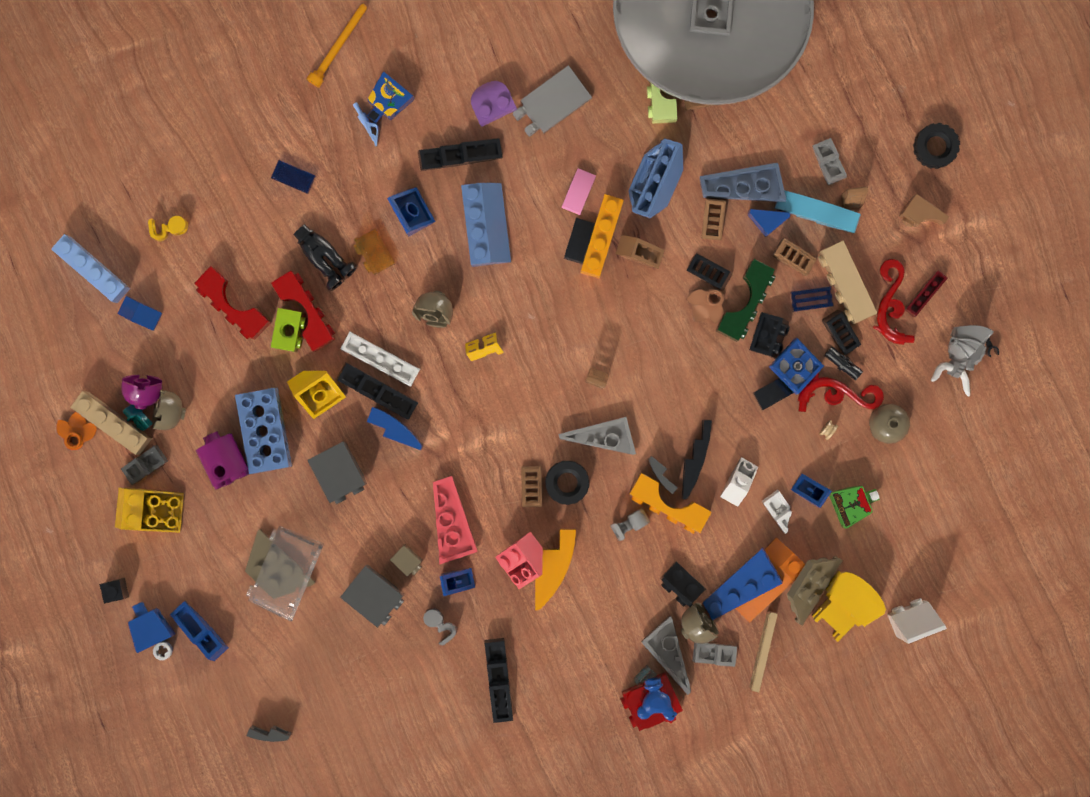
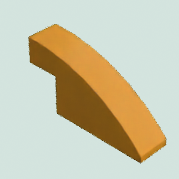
(554, 568)

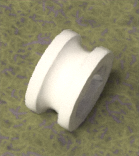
(158, 646)

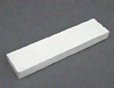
(380, 359)

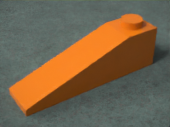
(788, 568)

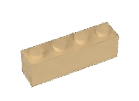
(847, 282)
(111, 422)

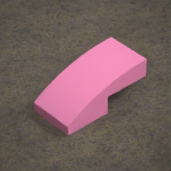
(578, 191)

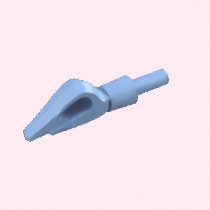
(365, 121)

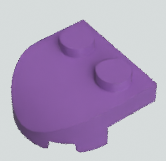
(492, 102)

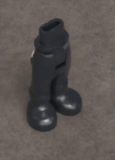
(315, 248)

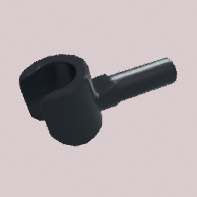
(989, 346)

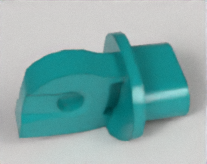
(137, 416)

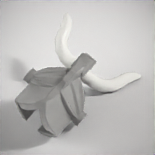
(966, 351)

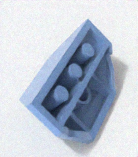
(656, 178)

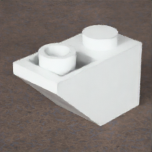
(739, 482)

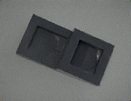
(579, 241)
(772, 393)

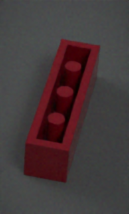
(925, 293)

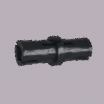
(843, 363)

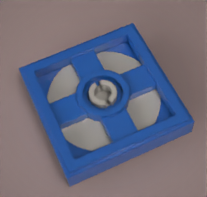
(796, 366)

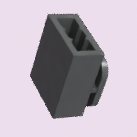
(337, 472)
(373, 596)

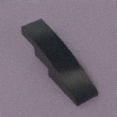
(460, 154)
(377, 391)
(693, 466)
(498, 680)

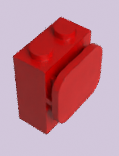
(634, 697)

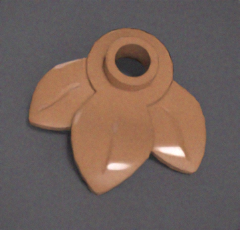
(705, 307)

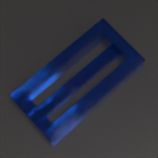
(828, 296)

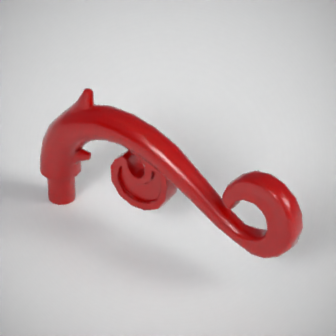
(898, 308)
(841, 389)

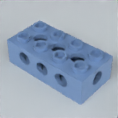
(250, 428)

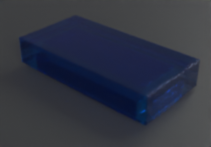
(293, 177)

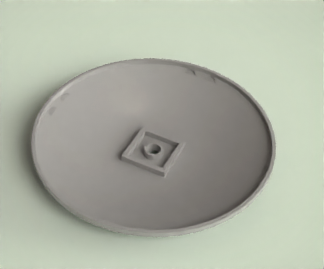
(716, 58)

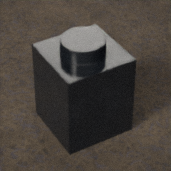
(114, 590)

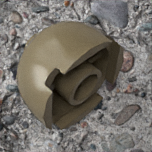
(433, 308)
(167, 411)
(889, 423)
(697, 625)

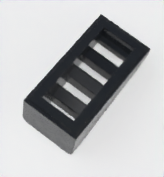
(727, 274)
(827, 321)

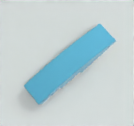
(819, 211)

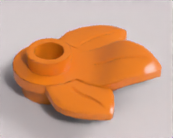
(75, 427)

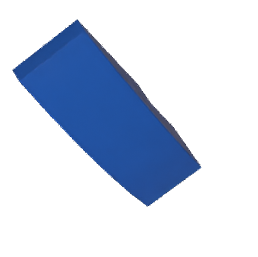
(393, 428)
(199, 631)

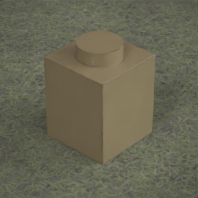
(407, 561)

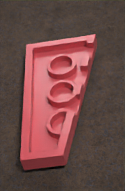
(451, 522)

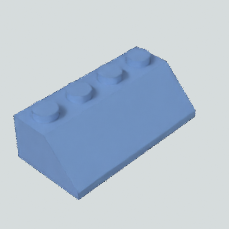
(486, 224)

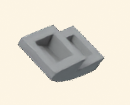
(829, 161)
(715, 654)

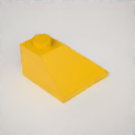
(315, 391)

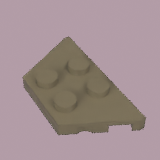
(258, 554)
(810, 585)

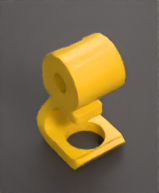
(176, 226)

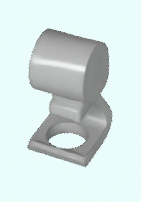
(634, 521)
(434, 618)

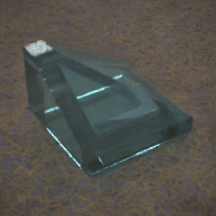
(645, 673)

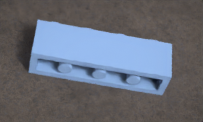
(90, 268)

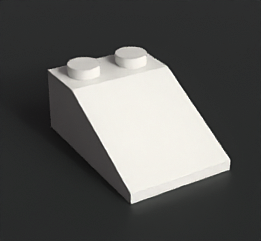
(915, 621)

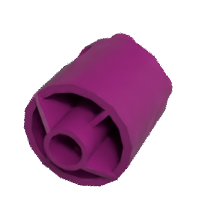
(222, 459)

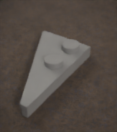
(608, 435)
(665, 648)

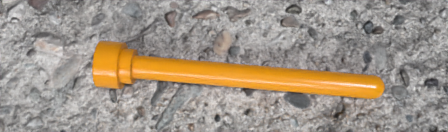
(316, 77)

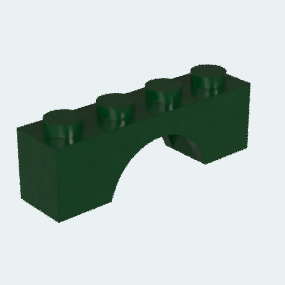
(757, 278)

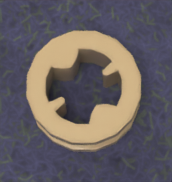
(828, 430)

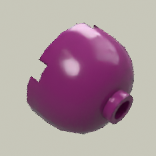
(141, 391)

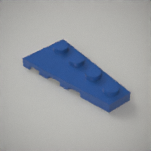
(747, 583)

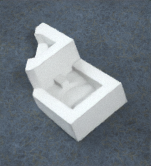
(778, 509)

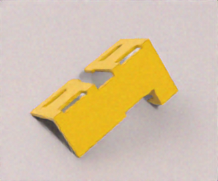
(479, 353)

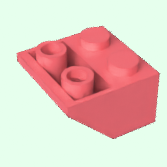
(522, 560)

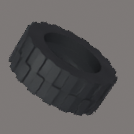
(949, 137)
(582, 482)

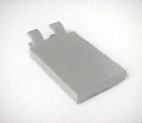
(553, 101)

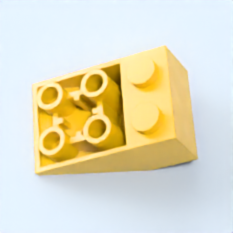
(149, 510)

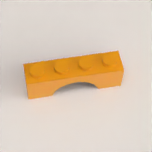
(601, 236)
(692, 515)

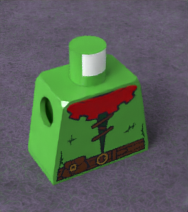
(853, 504)

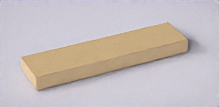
(763, 651)

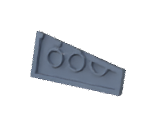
(751, 183)

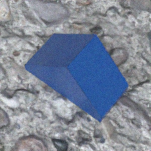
(767, 220)
(139, 313)
(811, 490)
(457, 581)

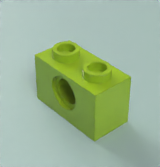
(283, 319)

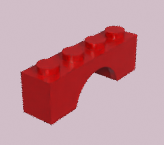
(214, 286)
(290, 288)

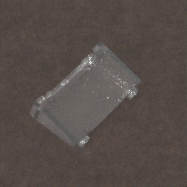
(285, 572)

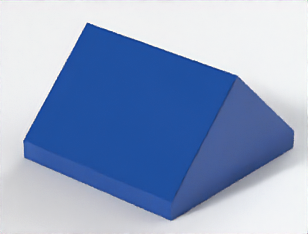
(411, 211)

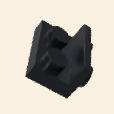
(769, 335)
(682, 584)

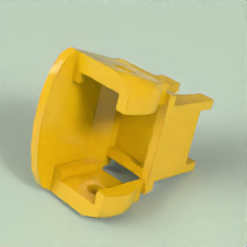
(849, 603)

